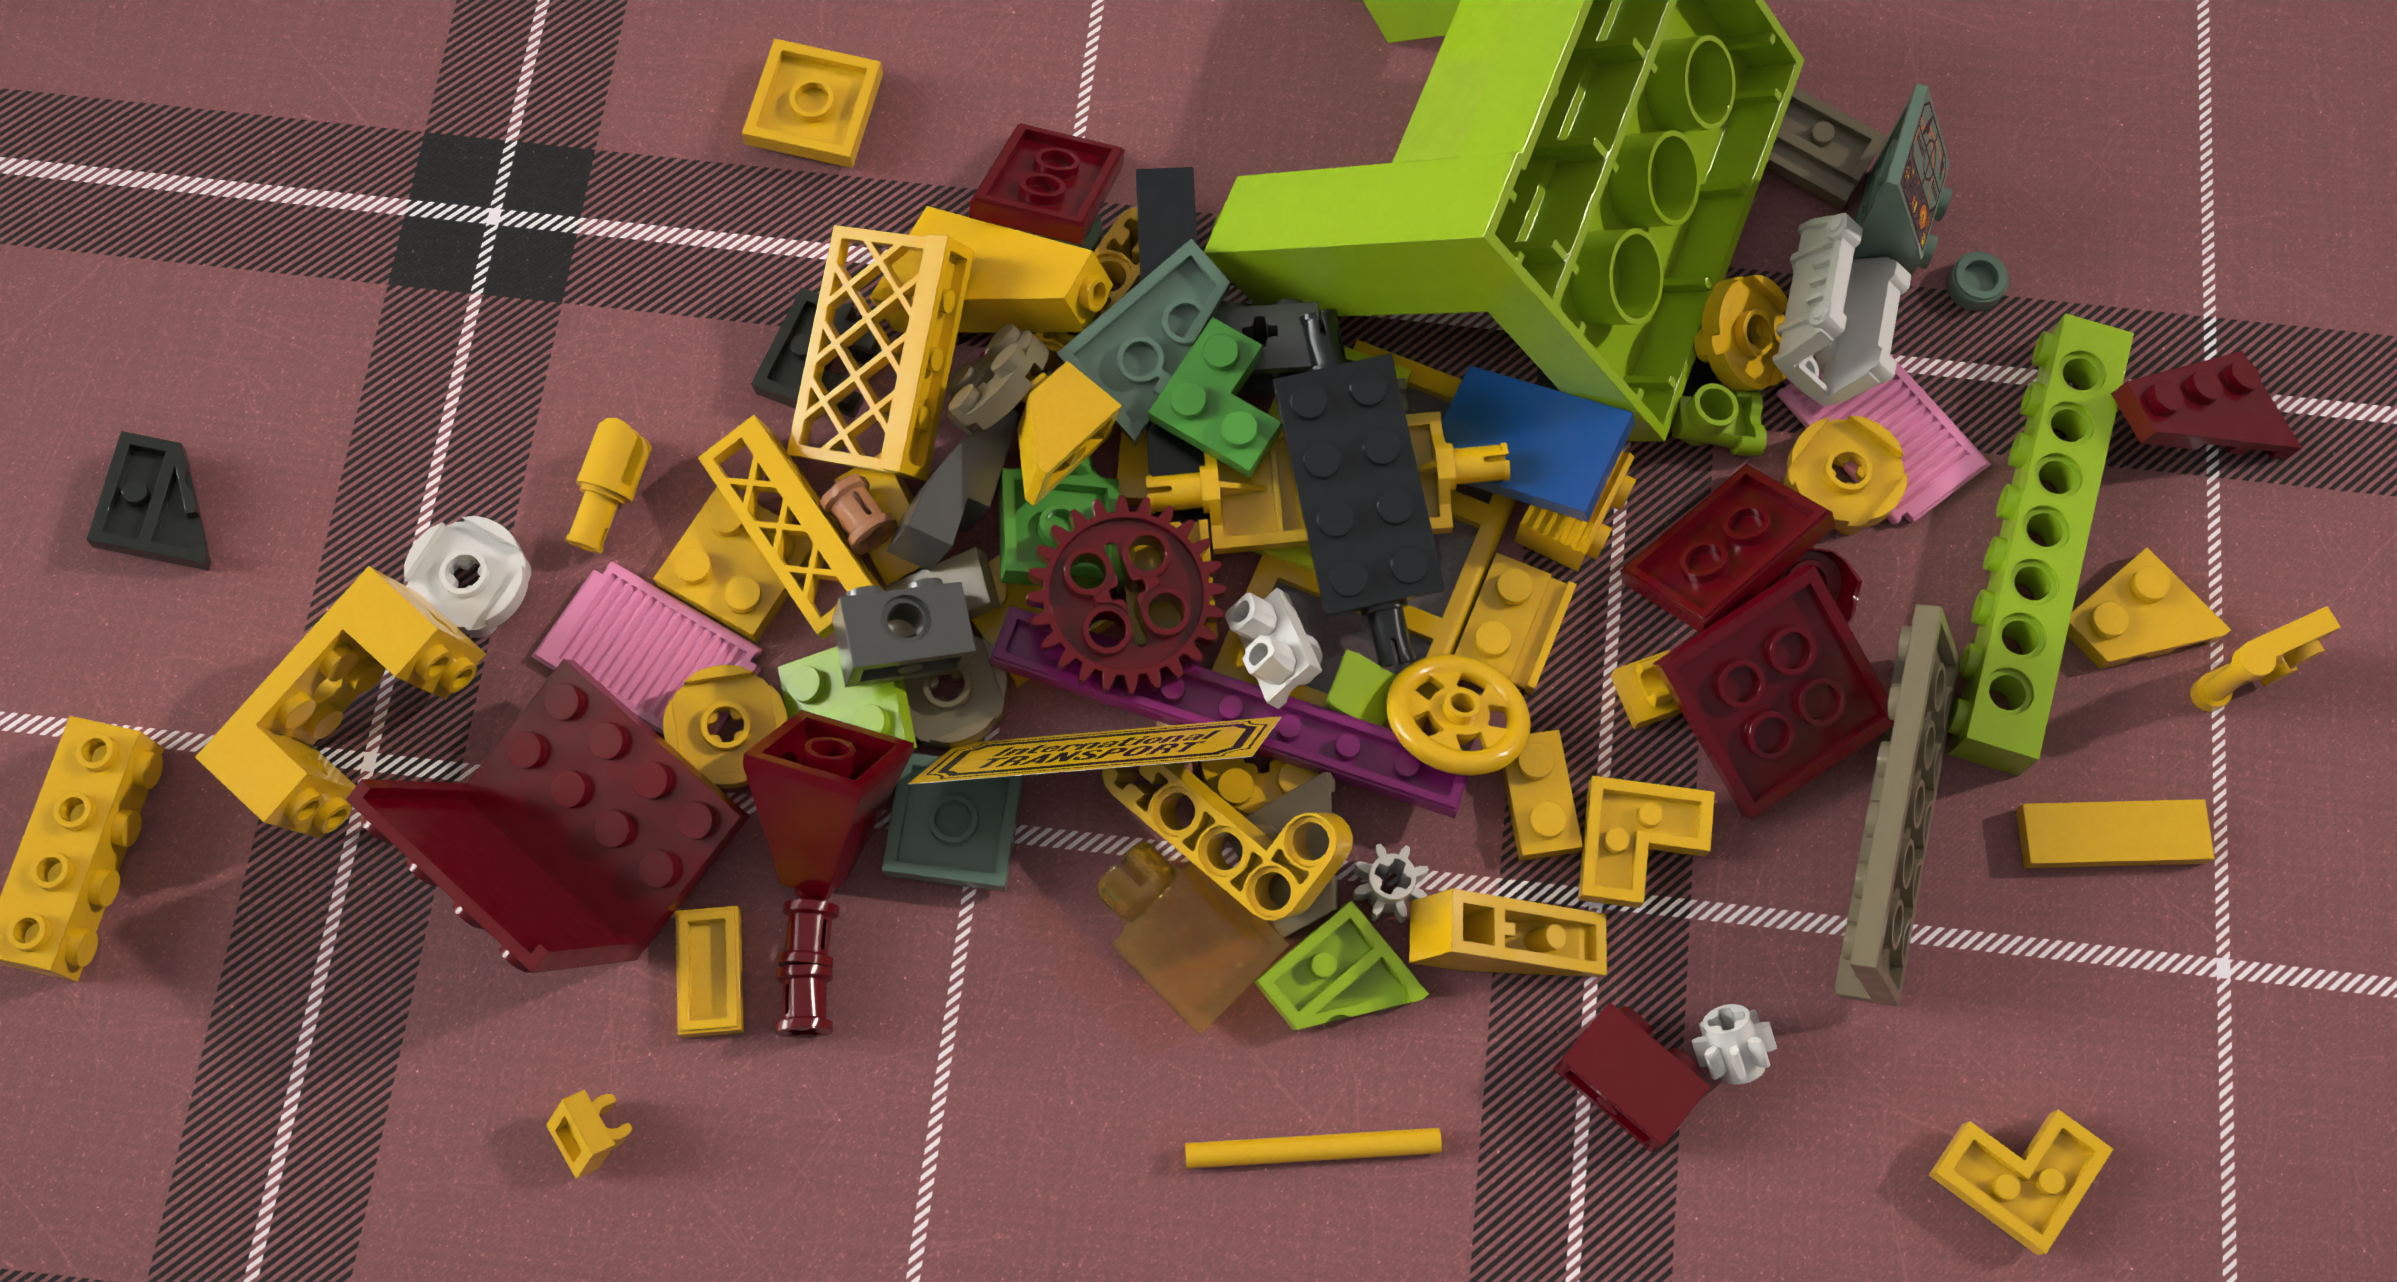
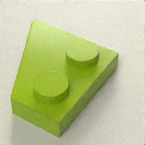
(1338, 974)

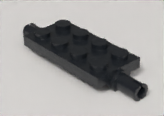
(1358, 486)

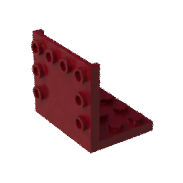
(566, 833)

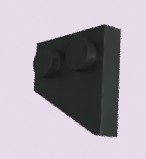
(150, 504)

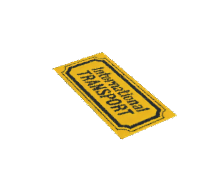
(1100, 750)

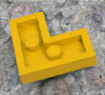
(1628, 820)
(2028, 1193)

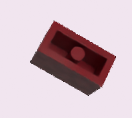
(1633, 1076)

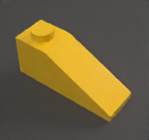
(1505, 935)

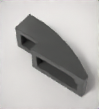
(954, 495)

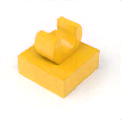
(1644, 692)
(582, 1134)

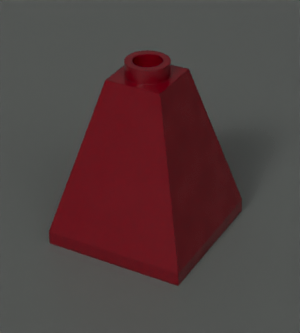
(821, 796)

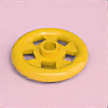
(1458, 715)

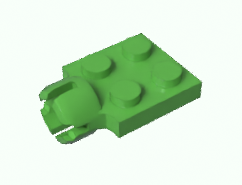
(1027, 526)

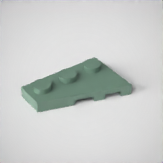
(1148, 334)

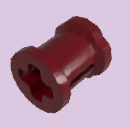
(808, 932)
(804, 1001)

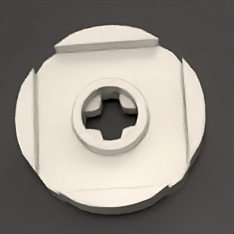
(502, 573)

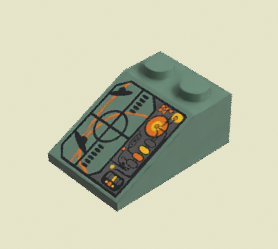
(1906, 188)

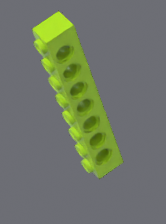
(2097, 362)

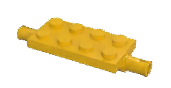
(1266, 508)

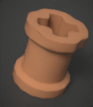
(858, 514)

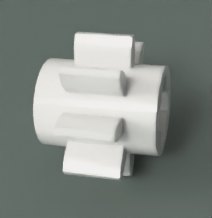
(1379, 871)
(1734, 1044)

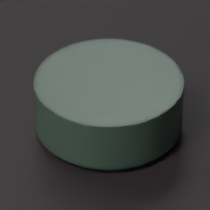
(1977, 281)

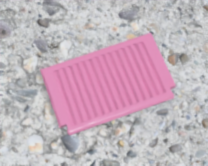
(1933, 447)
(641, 642)

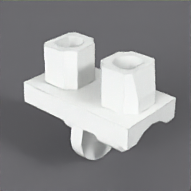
(1274, 644)

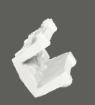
(1839, 313)

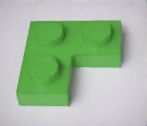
(1203, 403)

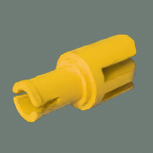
(608, 481)

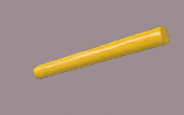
(1313, 1148)

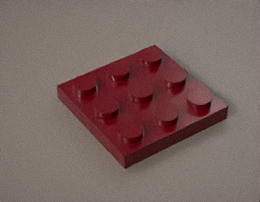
(1777, 691)

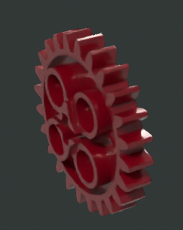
(1178, 580)

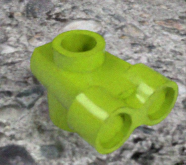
(1722, 419)

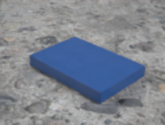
(1555, 440)

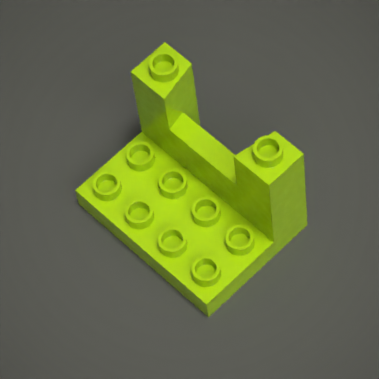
(1557, 172)

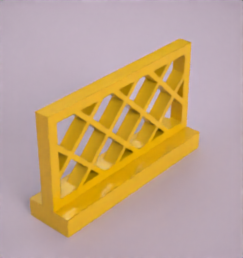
(925, 351)

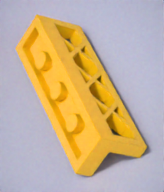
(798, 500)

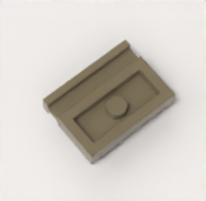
(1823, 148)

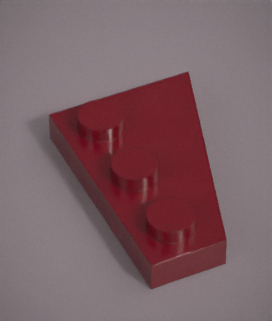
(2207, 404)

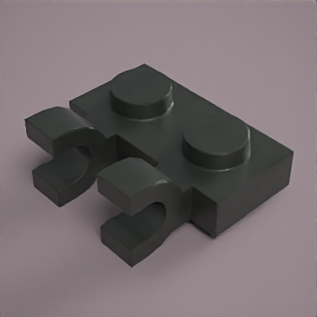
(784, 363)

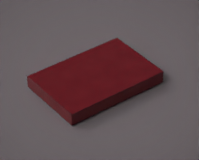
(1047, 183)
(1727, 548)

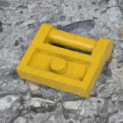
(2266, 659)

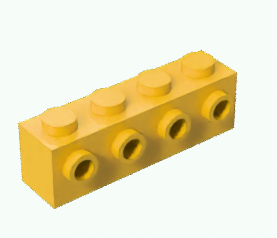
(76, 847)

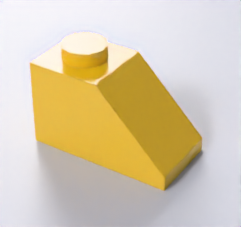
(1061, 427)

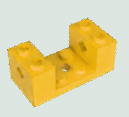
(268, 743)

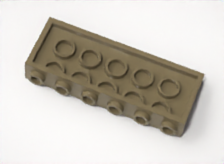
(1900, 812)

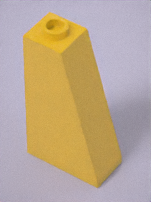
(1011, 278)

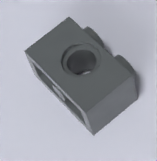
(876, 655)

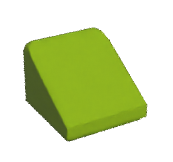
(1360, 689)

